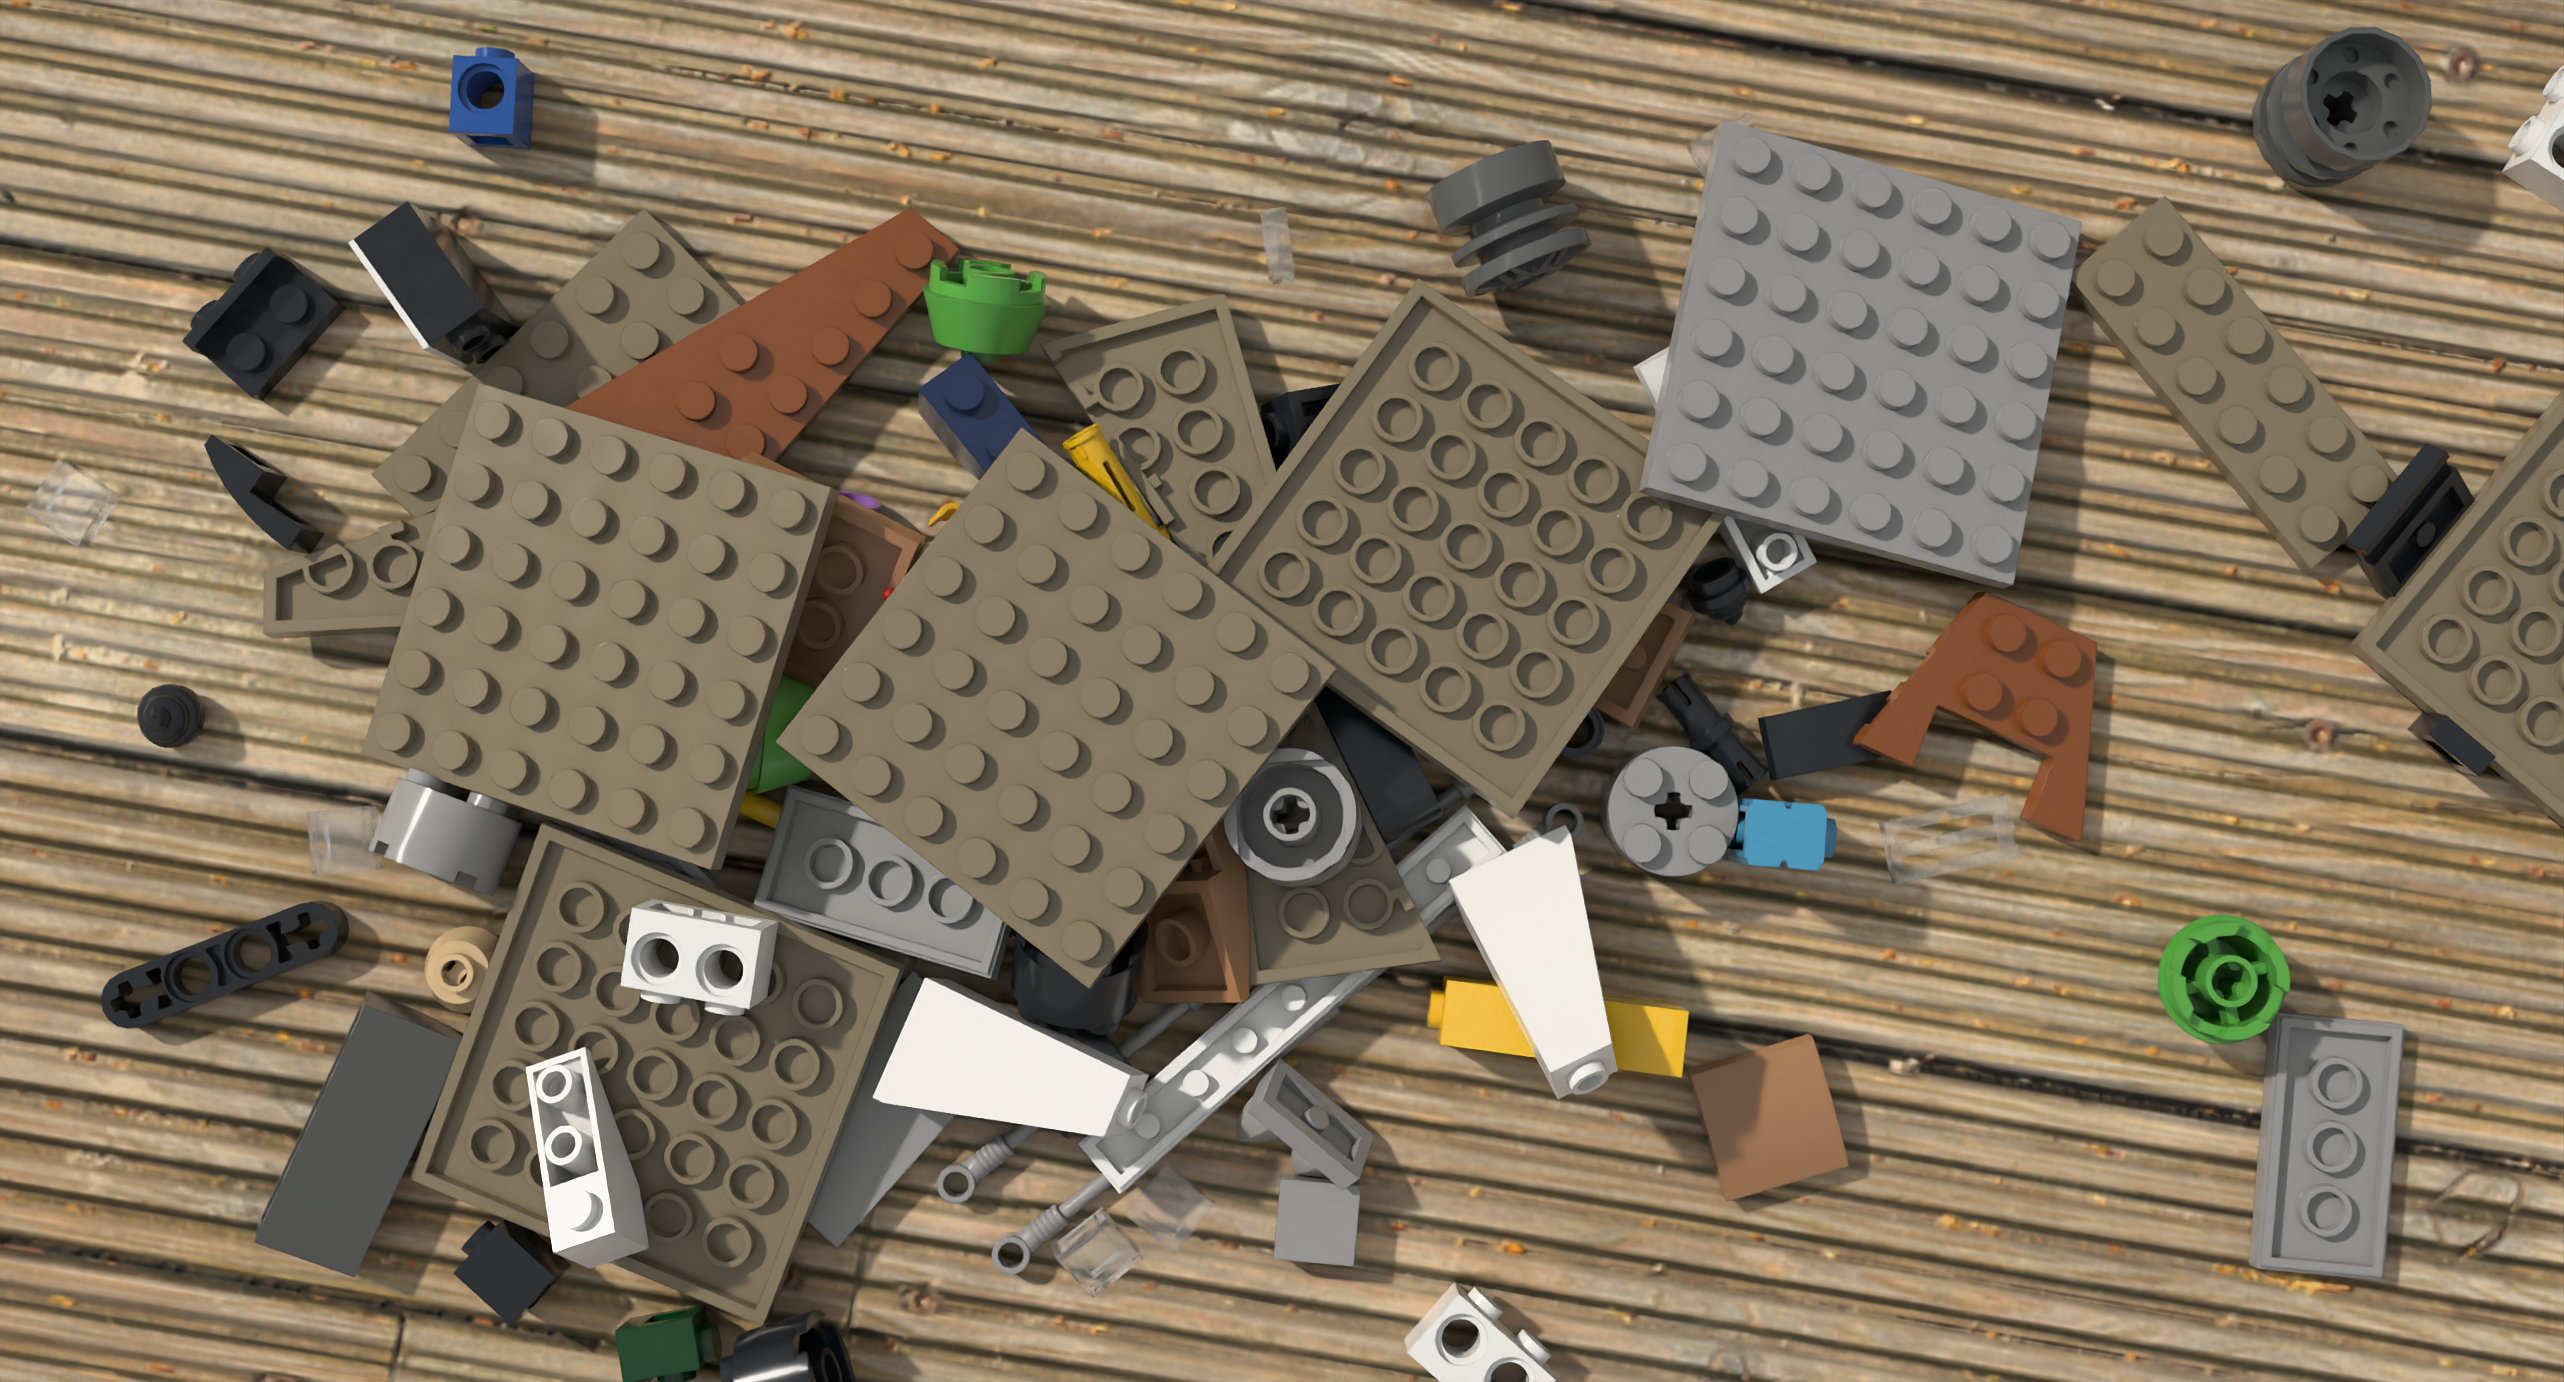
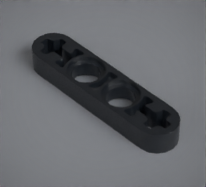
(225, 964)

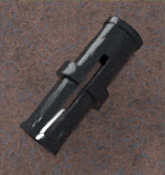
(1712, 732)

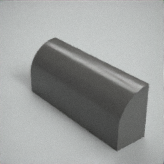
(359, 1136)

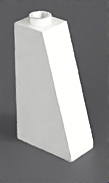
(1540, 949)
(992, 1064)

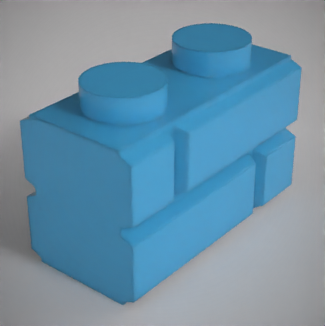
(1782, 835)

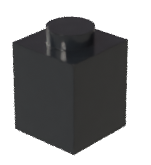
(510, 1268)

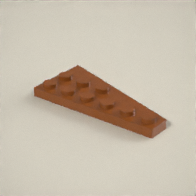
(782, 356)

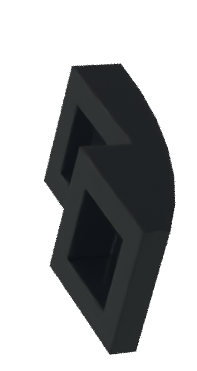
(254, 487)
(1818, 736)

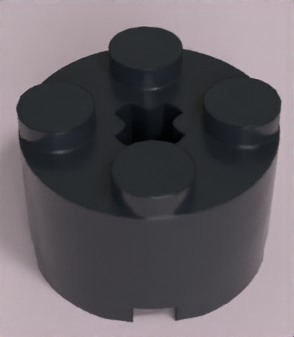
(1056, 997)
(789, 1352)

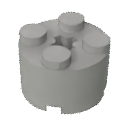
(446, 836)
(1695, 837)
(1322, 843)

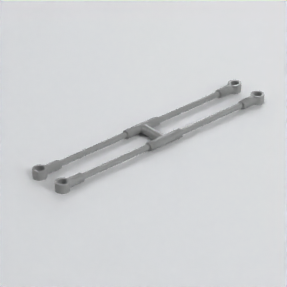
(1056, 1217)

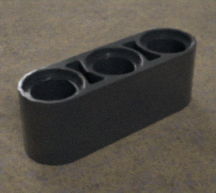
(1381, 769)

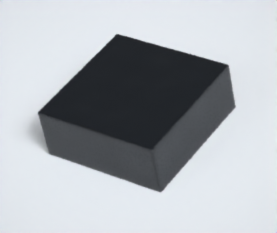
(2451, 743)

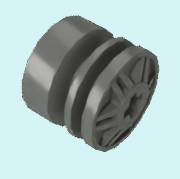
(2342, 107)
(1507, 215)

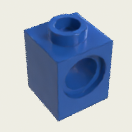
(508, 122)

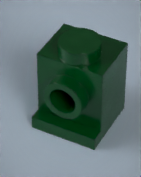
(667, 1345)

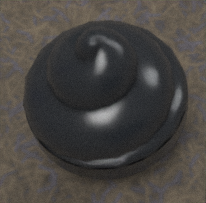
(1719, 590)
(170, 715)

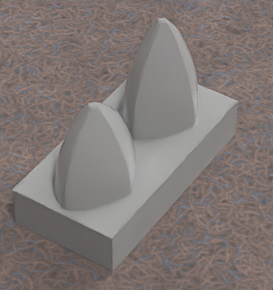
(1315, 1127)

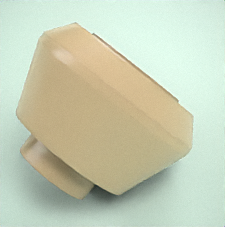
(472, 951)

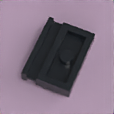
(2409, 520)

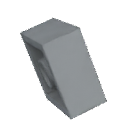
(1316, 1220)

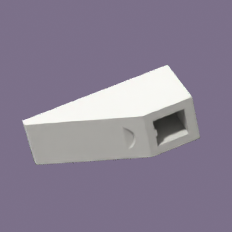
(584, 1164)

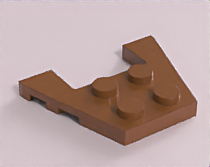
(2014, 681)

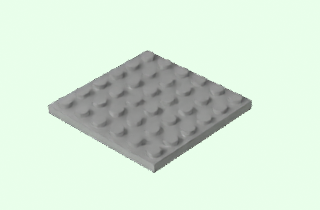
(1862, 356)

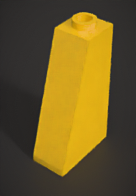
(1644, 1030)

